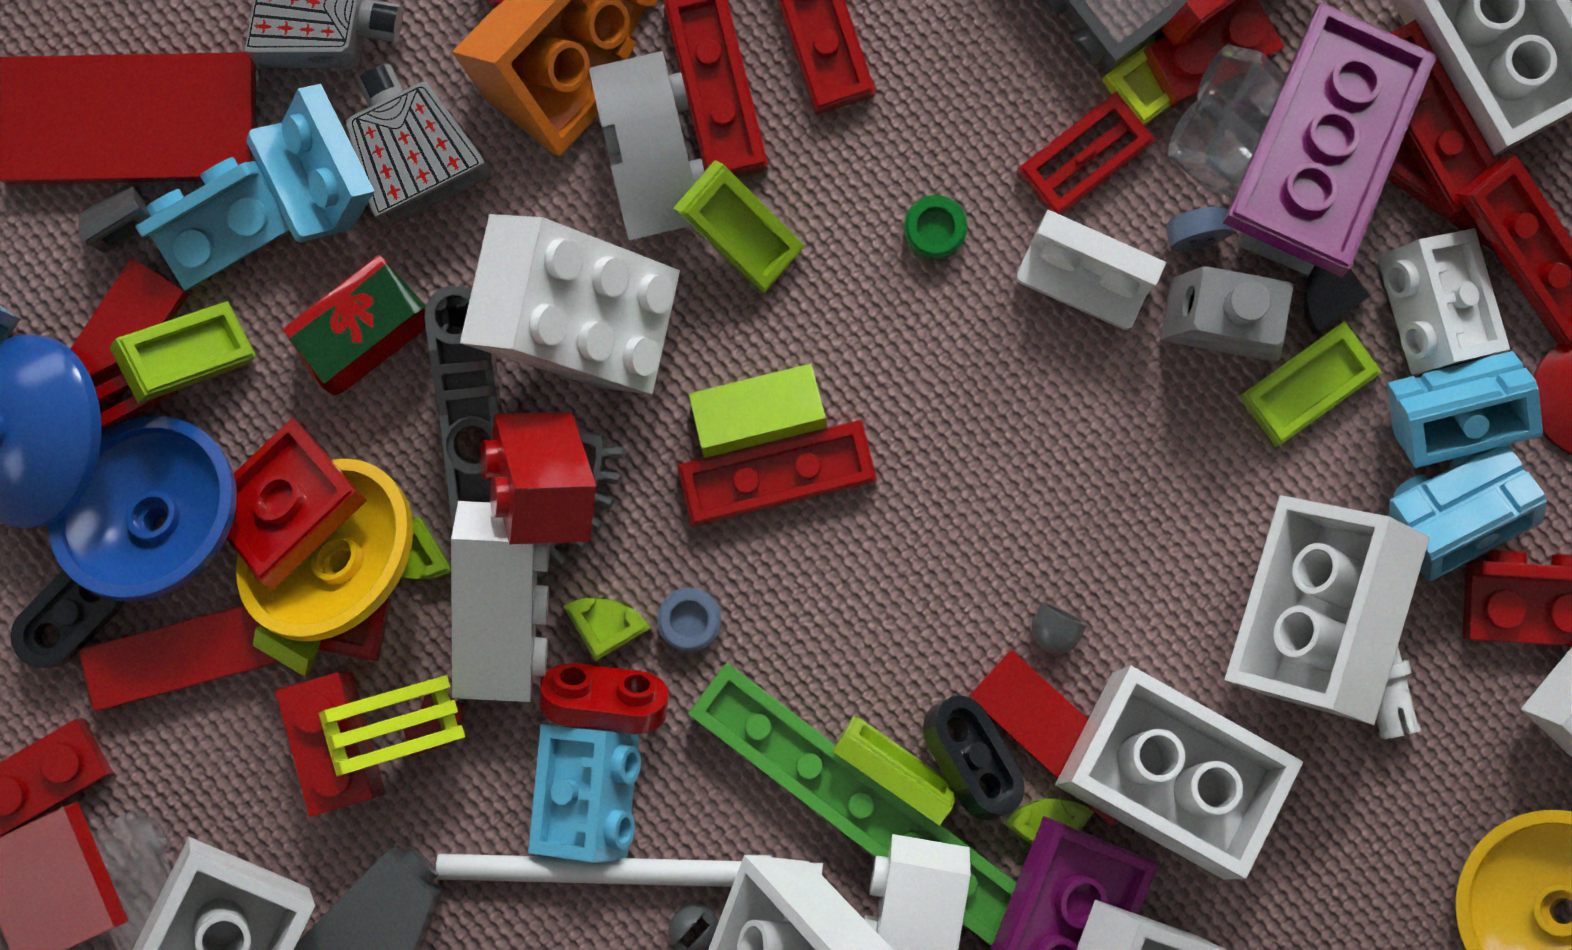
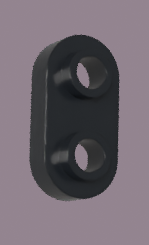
(71, 611)
(972, 757)

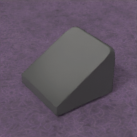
(113, 219)

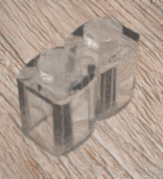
(1226, 121)

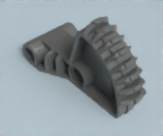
(470, 396)

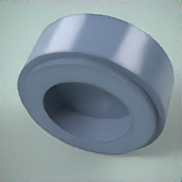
(1197, 229)
(689, 619)

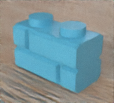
(1465, 409)
(1469, 508)

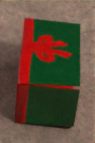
(357, 326)

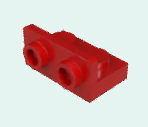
(1518, 600)

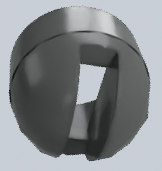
(1056, 629)
(684, 921)

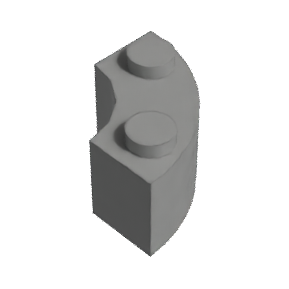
(645, 141)

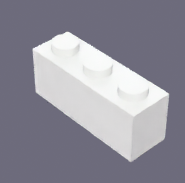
(495, 608)

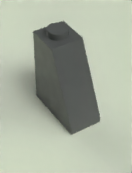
(383, 909)

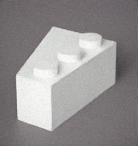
(920, 894)

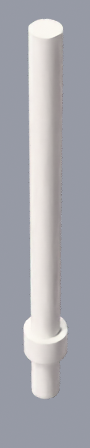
(574, 871)

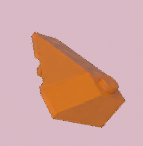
(537, 59)

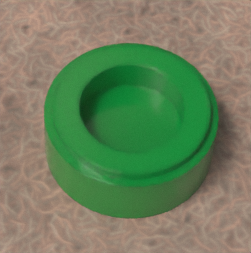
(935, 227)

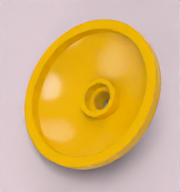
(346, 573)
(1515, 883)

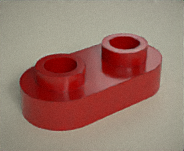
(603, 698)

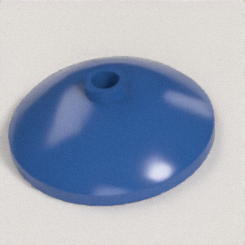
(45, 430)
(142, 474)

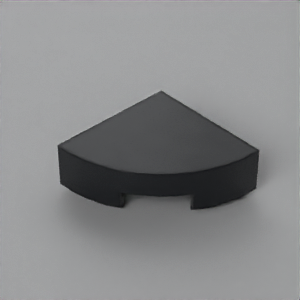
(1330, 297)

